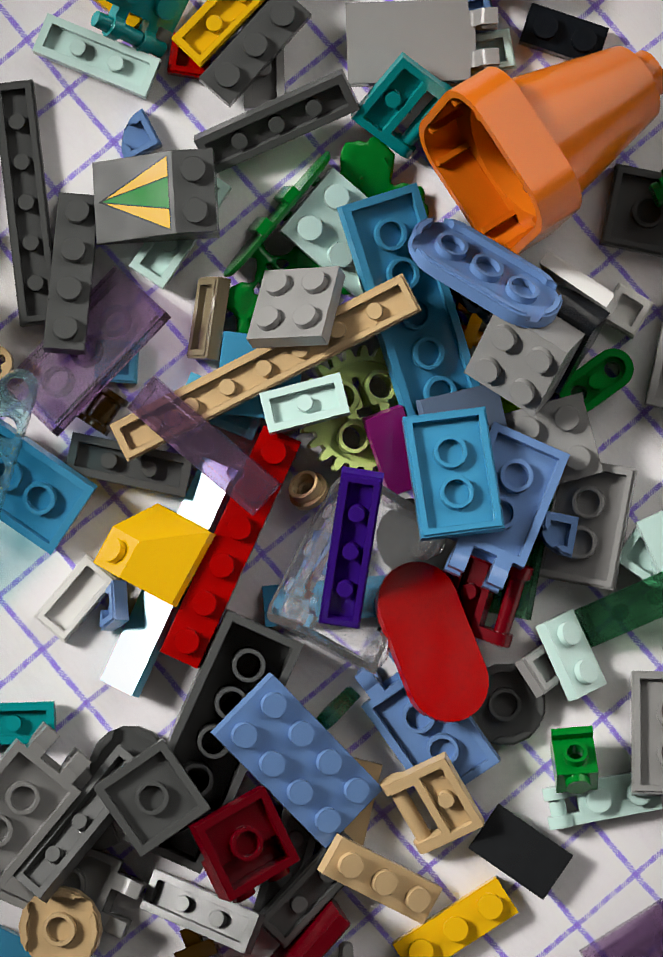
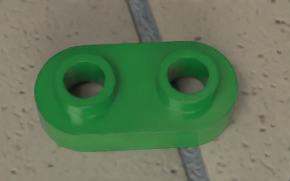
(596, 382)

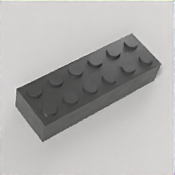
(233, 665)

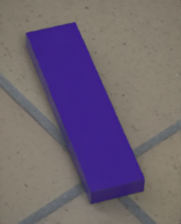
(351, 547)

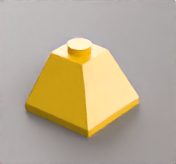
(155, 552)

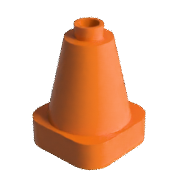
(533, 142)

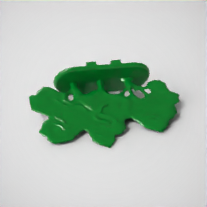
(362, 163)

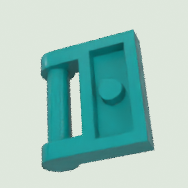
(393, 99)

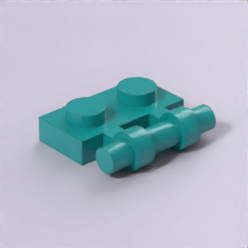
(154, 14)

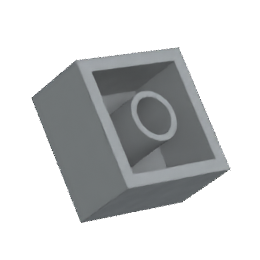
(524, 362)

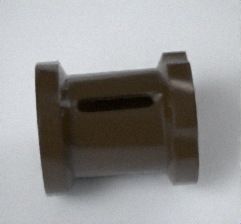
(103, 410)

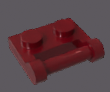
(477, 600)

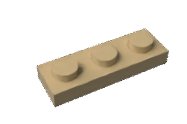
(379, 878)

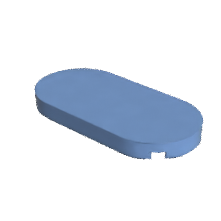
(485, 272)

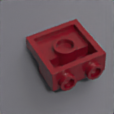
(244, 845)

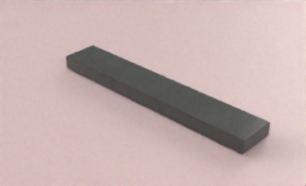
(25, 199)

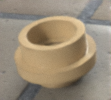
(307, 490)

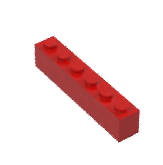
(226, 558)

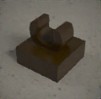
(197, 946)

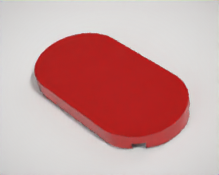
(431, 642)

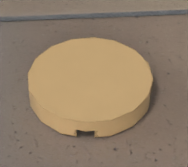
(61, 927)

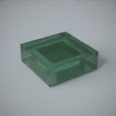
(337, 707)

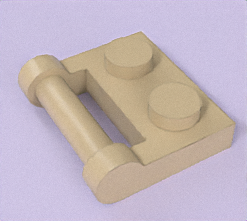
(442, 795)

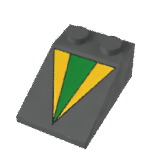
(156, 197)

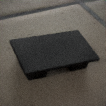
(520, 851)

